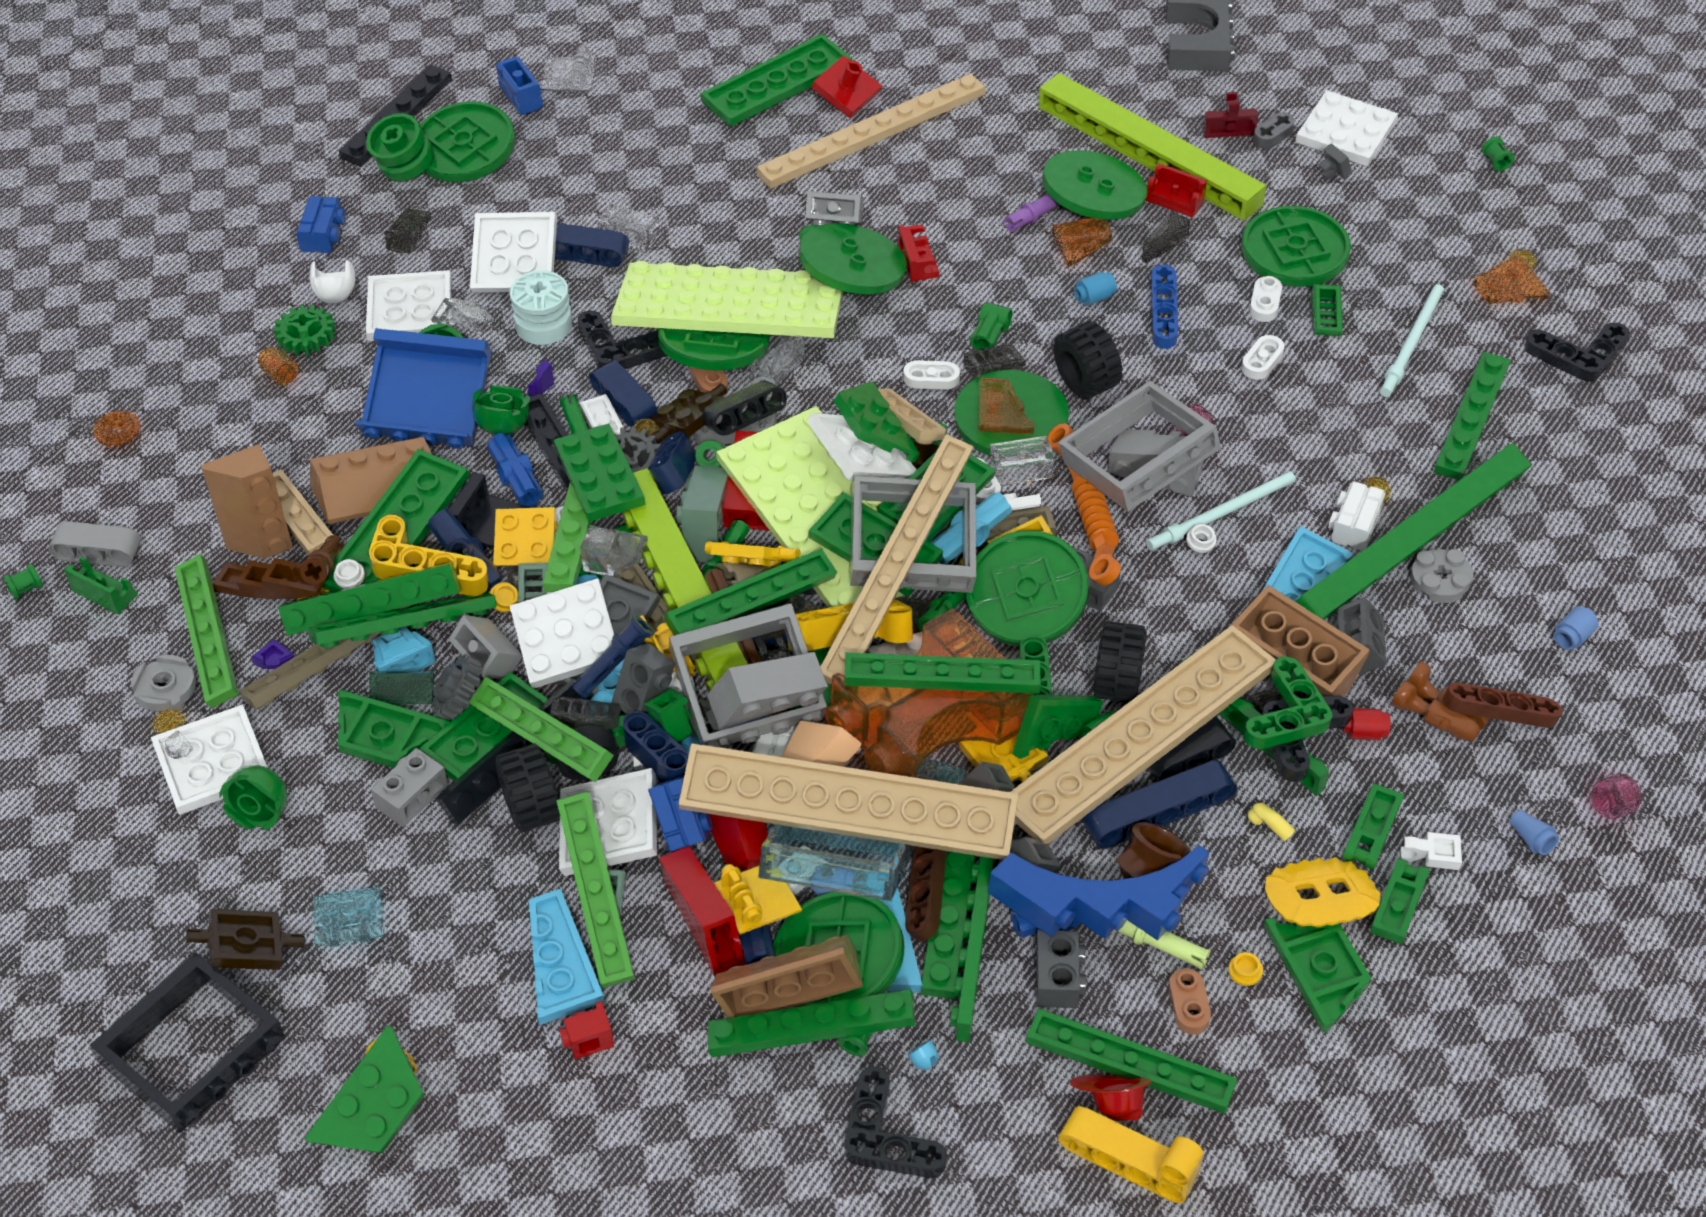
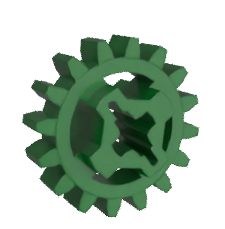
(304, 330)

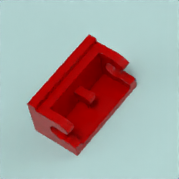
(1176, 190)
(917, 252)

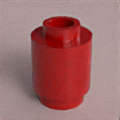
(1368, 725)

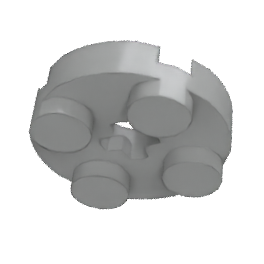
(1443, 561)
(166, 697)

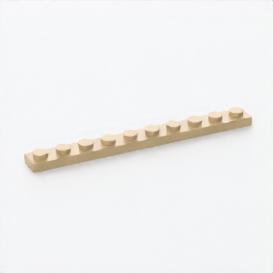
(870, 131)
(898, 555)

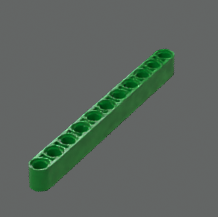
(1415, 532)

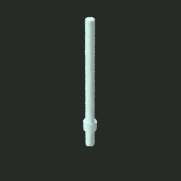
(1396, 371)
(1177, 531)

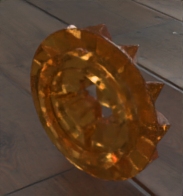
(118, 420)

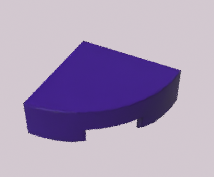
(543, 379)
(272, 655)

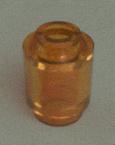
(278, 365)

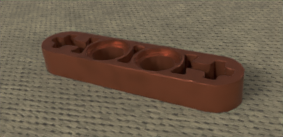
(1532, 709)
(924, 917)

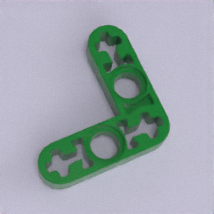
(1298, 713)

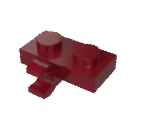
(1230, 122)

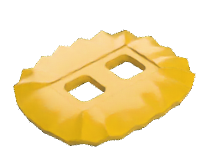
(1328, 907)

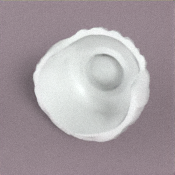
(332, 287)

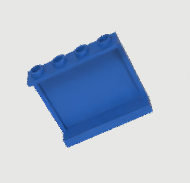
(424, 387)

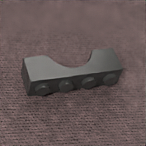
(1032, 850)

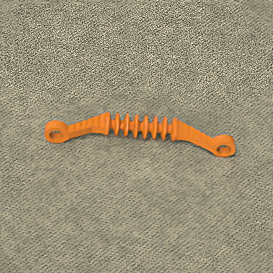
(1094, 516)

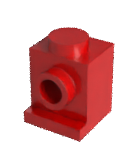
(587, 1032)

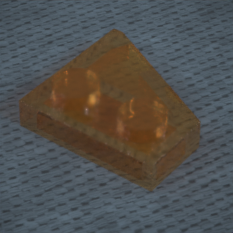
(1081, 238)
(1510, 282)
(1001, 409)

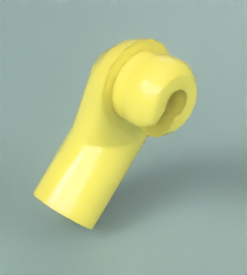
(1263, 813)

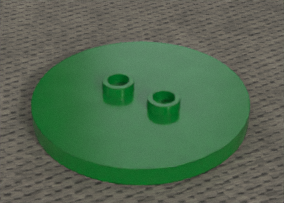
(468, 140)
(1094, 184)
(1296, 245)
(852, 258)
(712, 349)
(1042, 404)
(1028, 587)
(868, 926)

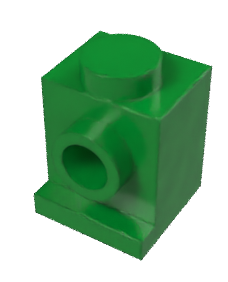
(671, 714)

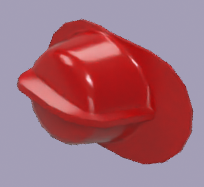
(1114, 1096)

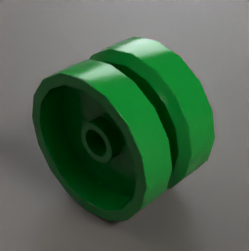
(399, 147)

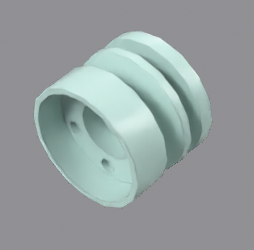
(541, 307)

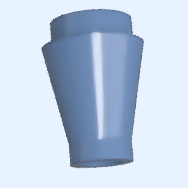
(1537, 834)

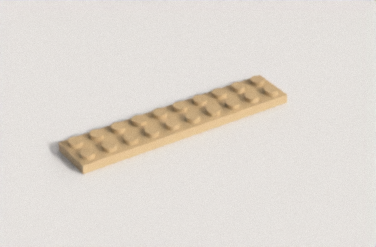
(1139, 734)
(849, 801)

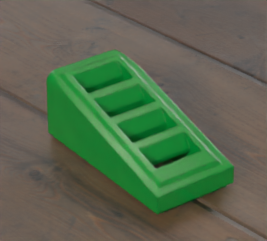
(1326, 293)

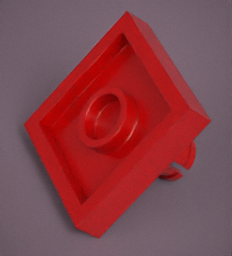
(847, 86)

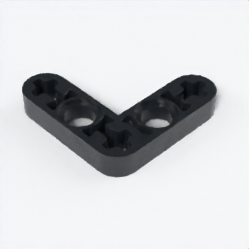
(613, 350)
(1585, 358)
(1341, 715)
(871, 1134)

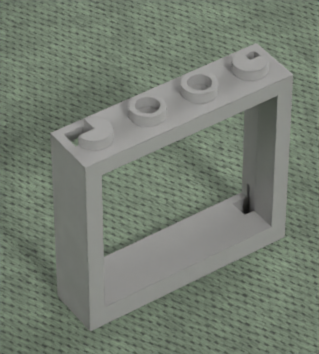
(1157, 473)
(921, 575)
(727, 633)

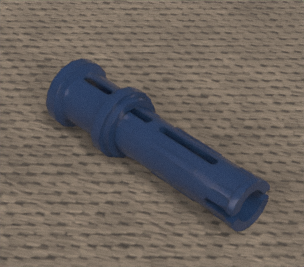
(629, 638)

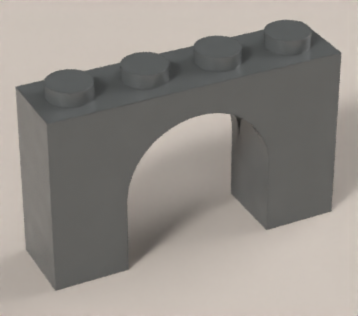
(1201, 51)

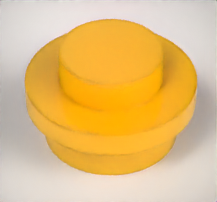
(505, 595)
(1245, 969)

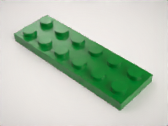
(772, 80)
(415, 495)

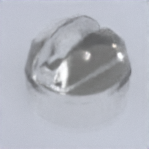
(177, 746)

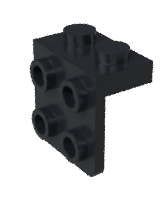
(477, 509)

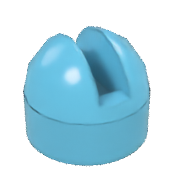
(924, 1055)

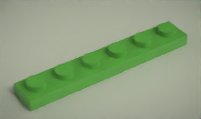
(565, 555)
(206, 631)
(541, 729)
(595, 890)

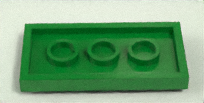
(599, 472)
(973, 472)
(834, 534)
(475, 733)

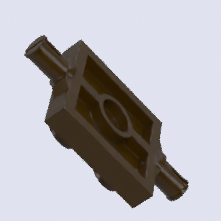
(685, 412)
(245, 939)

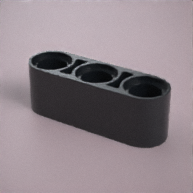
(731, 407)
(1204, 745)

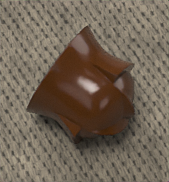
(1150, 850)

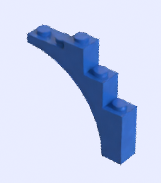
(1101, 905)

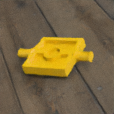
(752, 554)
(1002, 755)

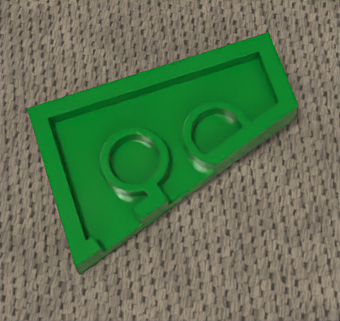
(1052, 719)

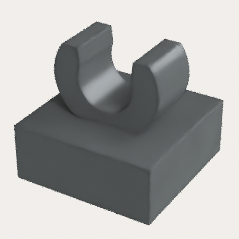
(1334, 162)

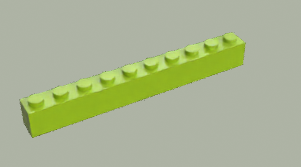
(1150, 144)
(676, 571)

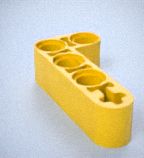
(470, 570)
(823, 625)
(1132, 1155)

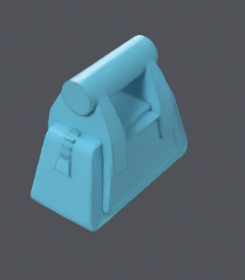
(402, 651)

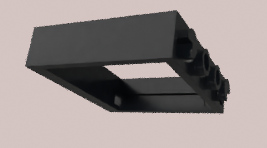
(153, 1010)

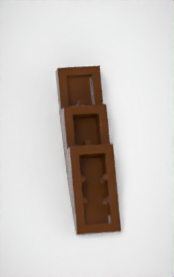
(265, 581)

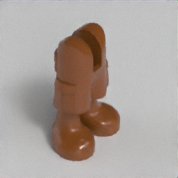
(1411, 698)

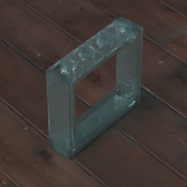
(832, 870)

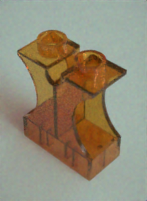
(917, 722)

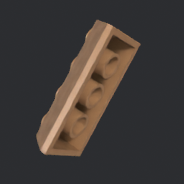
(355, 480)
(247, 503)
(1293, 631)
(789, 979)

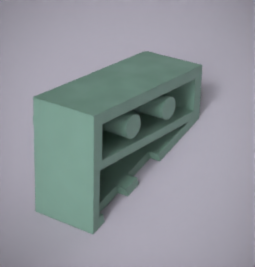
(702, 509)

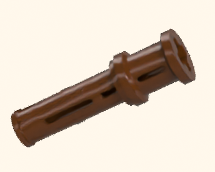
(321, 561)

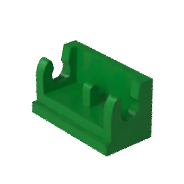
(100, 587)

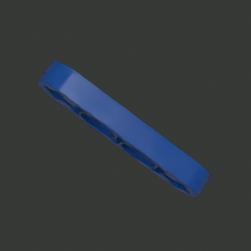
(1167, 306)

